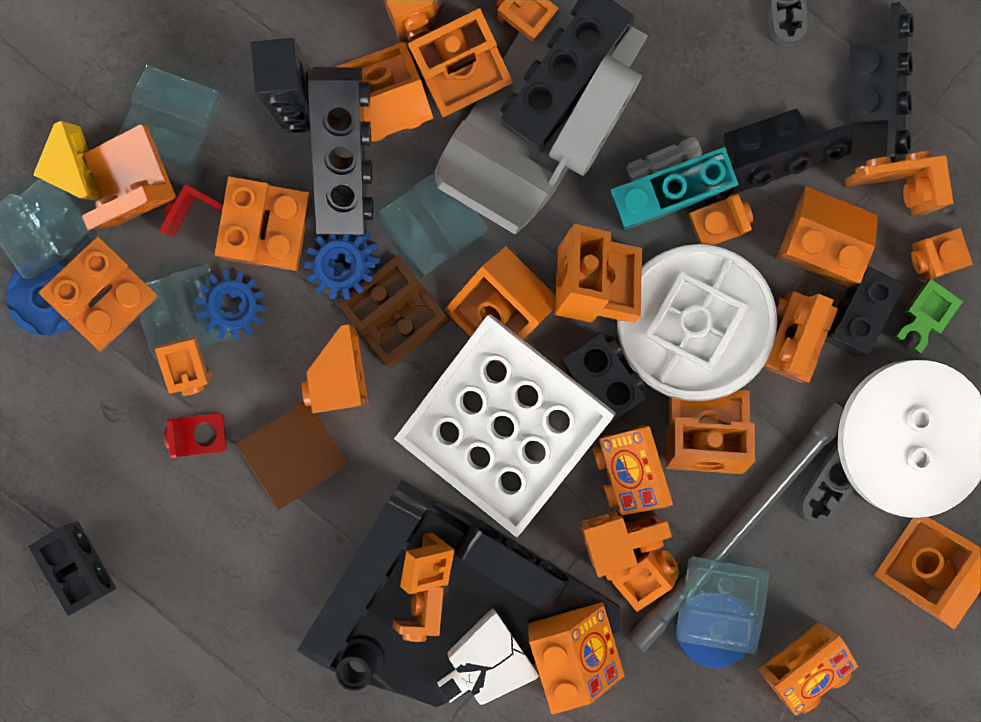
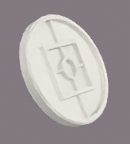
(701, 323)
(912, 438)

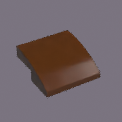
(393, 312)
(291, 455)

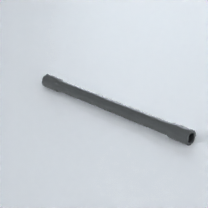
(820, 434)

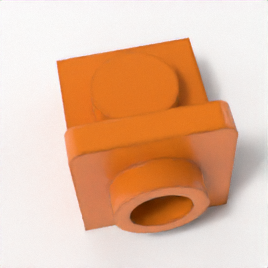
(527, 16)
(721, 221)
(940, 254)
(183, 366)
(427, 566)
(649, 579)
(427, 610)

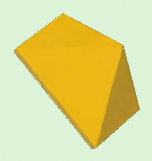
(64, 162)

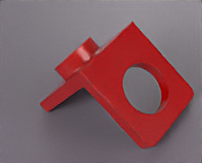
(179, 207)
(181, 440)

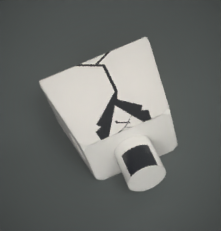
(487, 662)

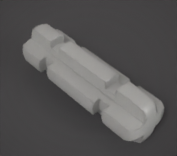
(664, 159)

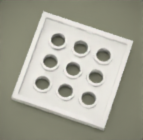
(531, 423)

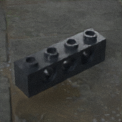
(282, 82)
(345, 89)
(537, 127)

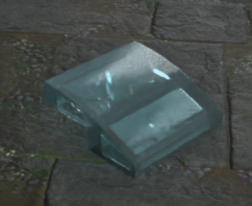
(175, 113)
(431, 225)
(41, 228)
(175, 312)
(723, 605)

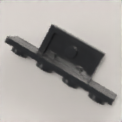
(880, 83)
(780, 148)

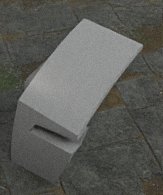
(504, 174)

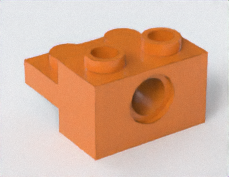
(452, 47)
(245, 221)
(597, 277)
(85, 280)
(813, 319)
(711, 435)
(612, 541)

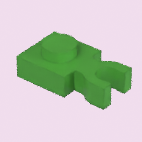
(930, 311)

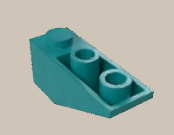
(673, 188)

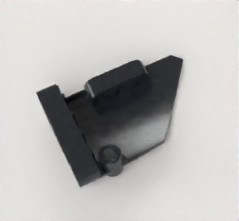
(484, 575)

